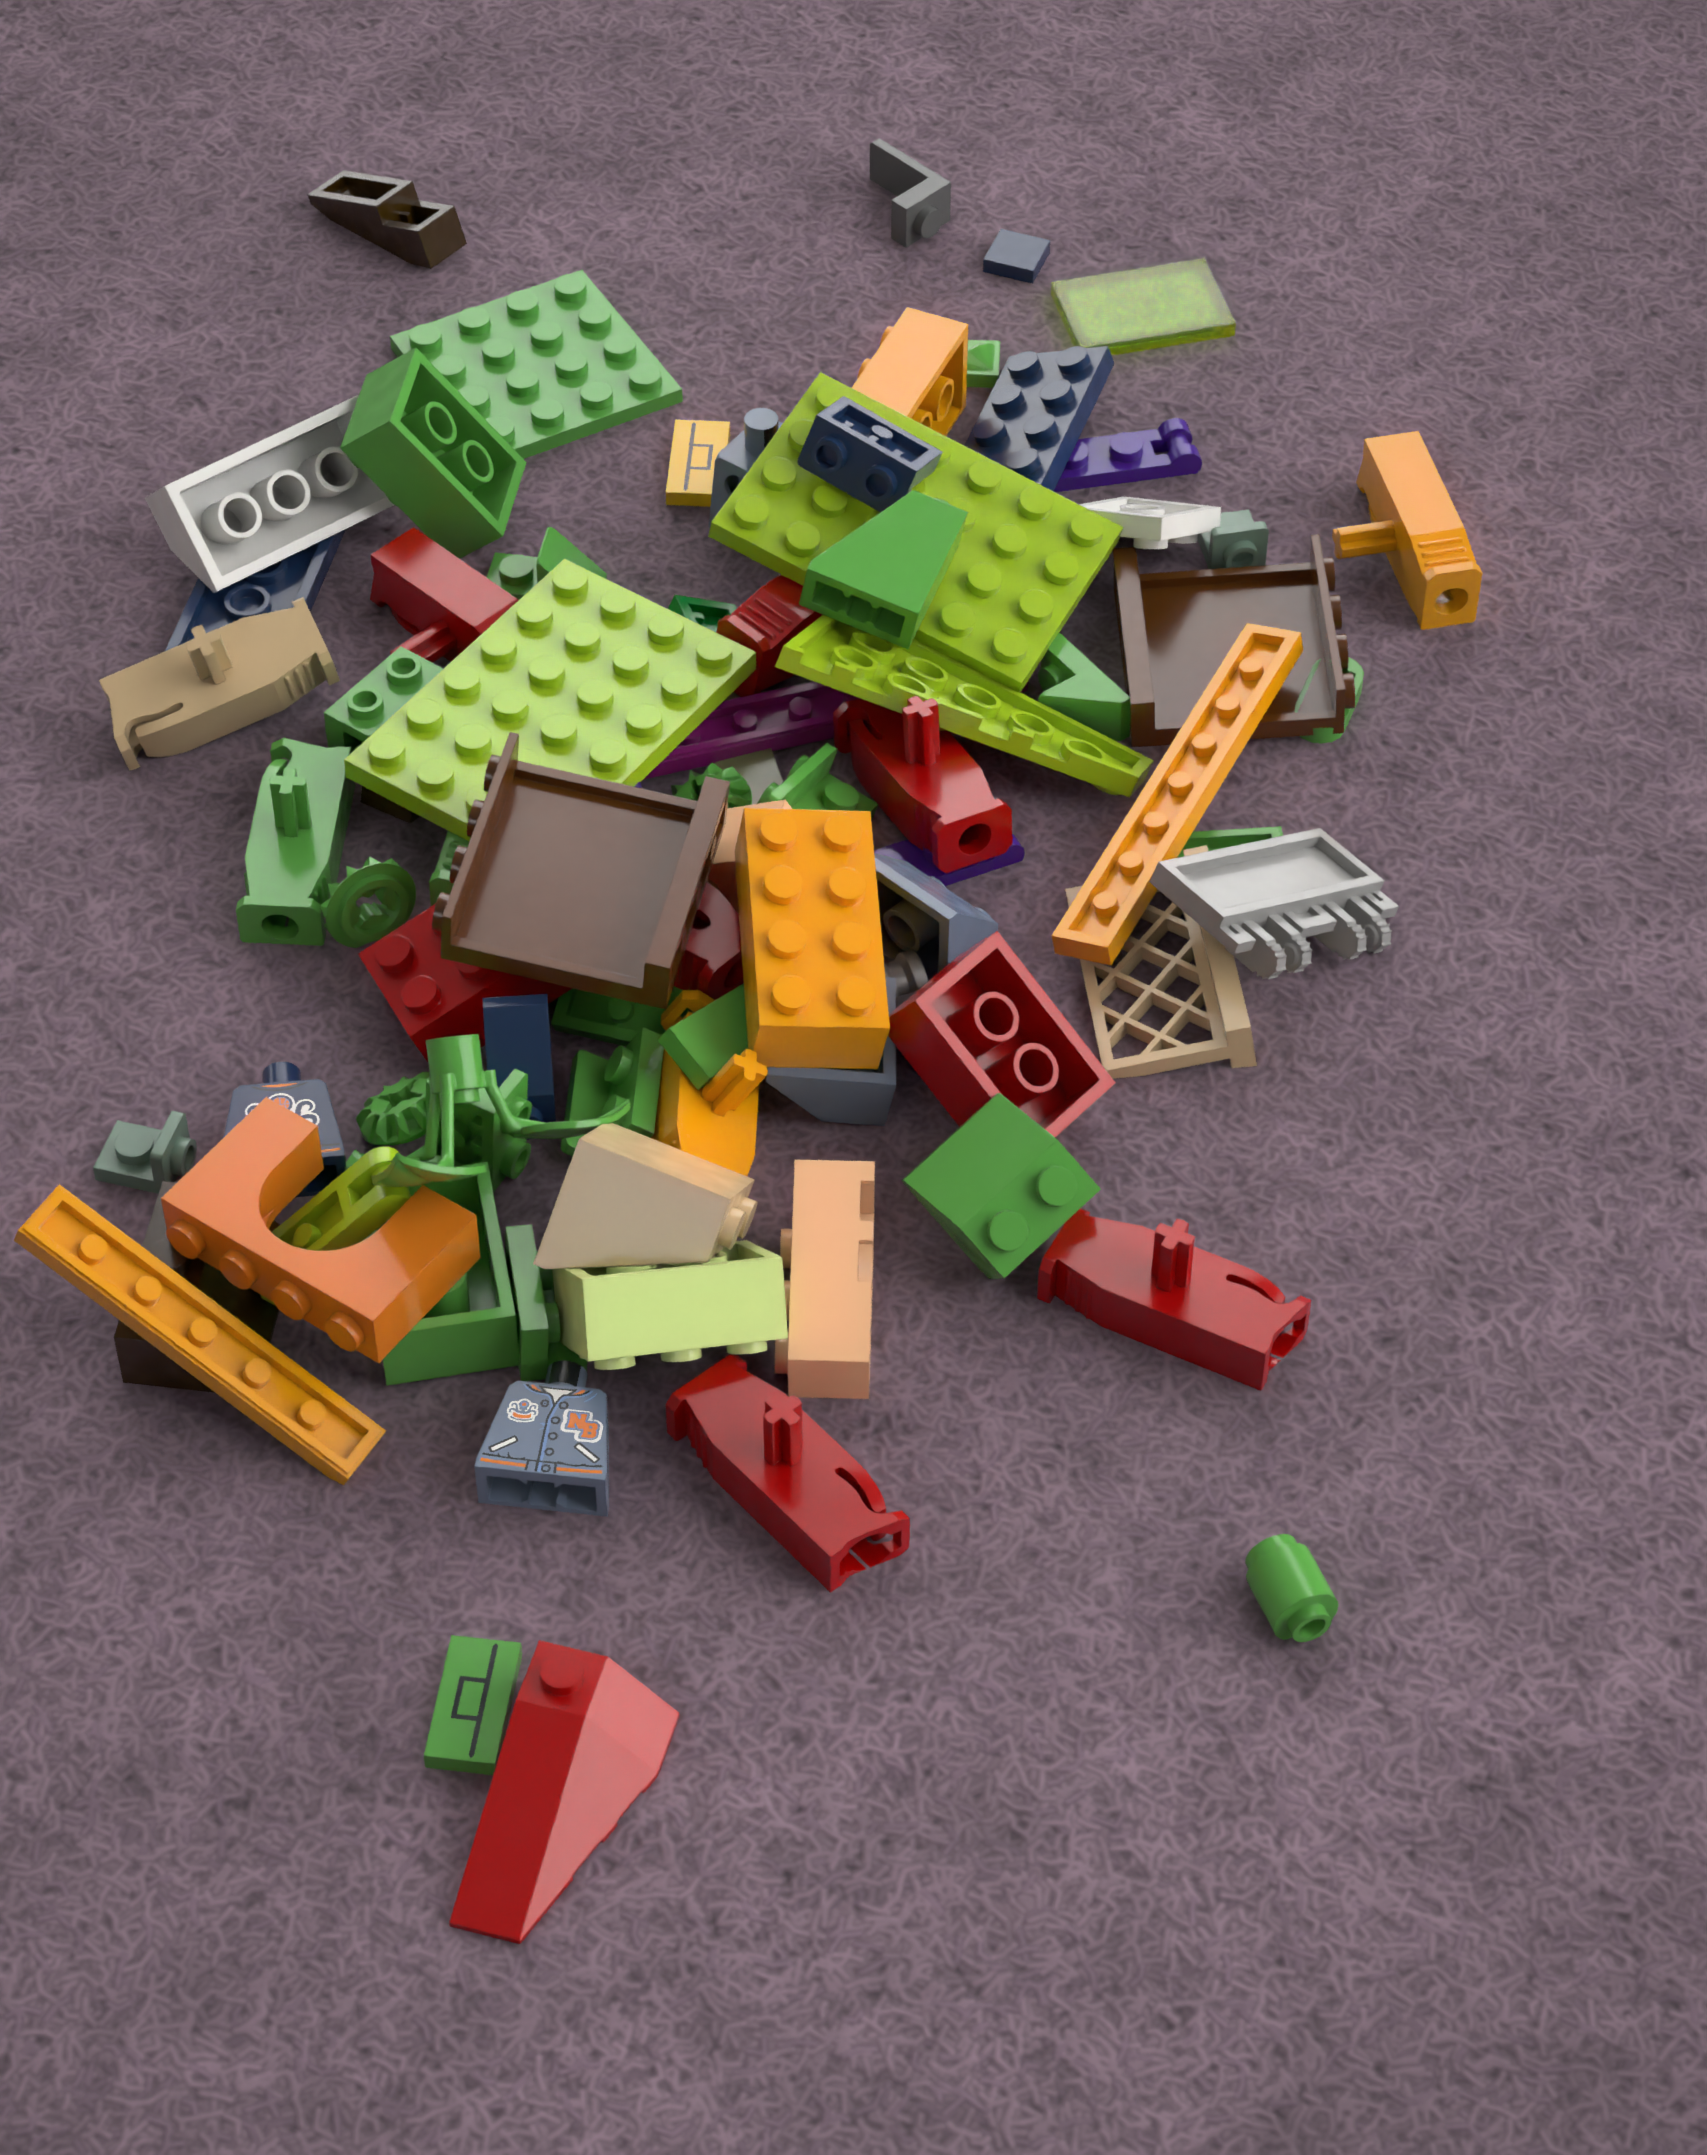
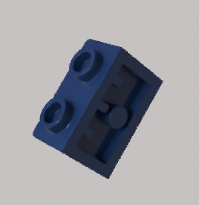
(866, 454)

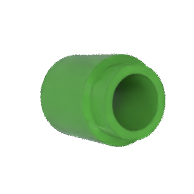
(1290, 1588)

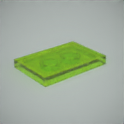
(1144, 307)

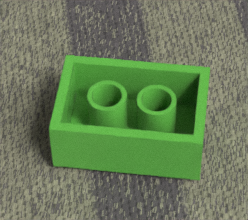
(433, 454)
(476, 1319)

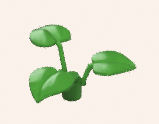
(456, 1080)

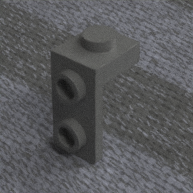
(921, 194)

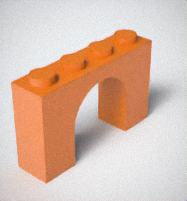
(356, 1294)

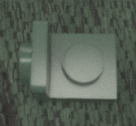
(1236, 541)
(146, 1155)

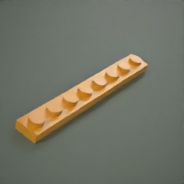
(1177, 794)

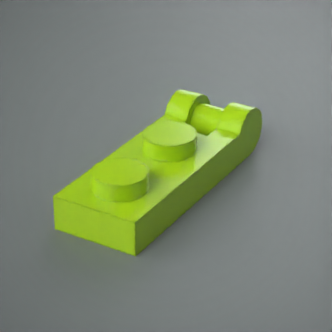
(345, 1208)

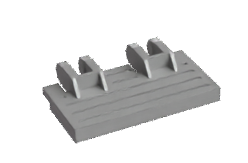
(1275, 894)

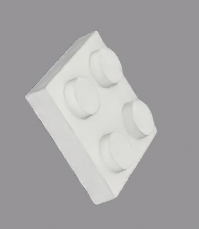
(1157, 521)

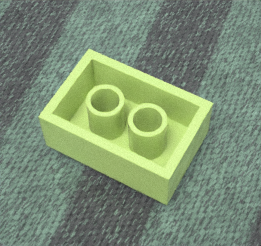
(673, 1308)

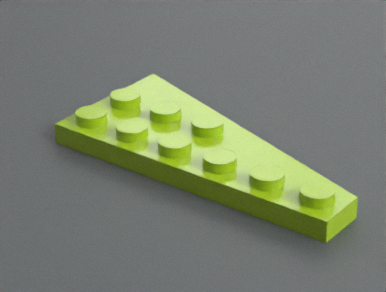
(966, 701)

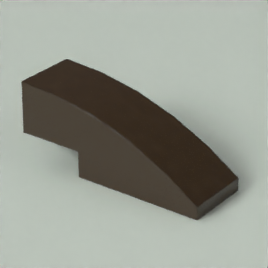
(391, 216)

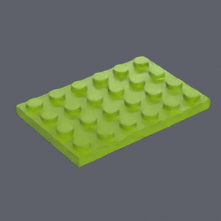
(1018, 560)
(574, 669)

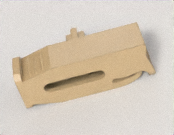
(217, 683)

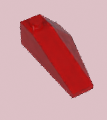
(567, 1771)

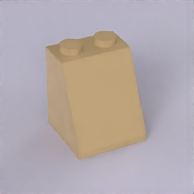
(642, 1205)

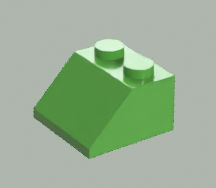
(1000, 1186)

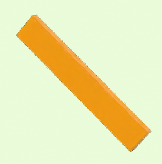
(199, 1335)

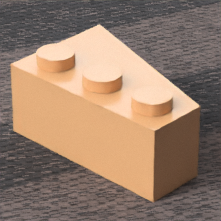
(829, 1280)

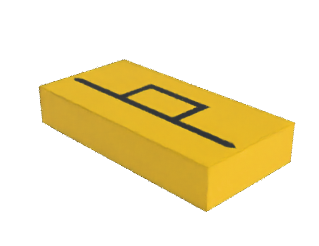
(693, 461)

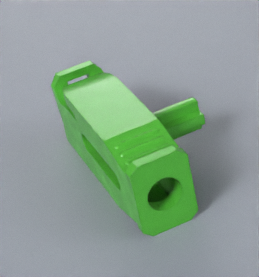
(295, 844)

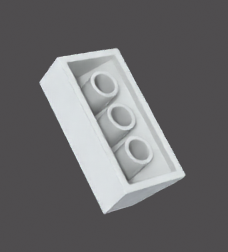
(267, 501)

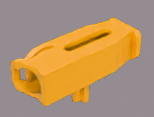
(1416, 530)
(720, 1117)

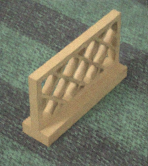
(1218, 991)

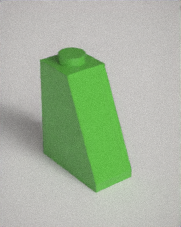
(887, 568)

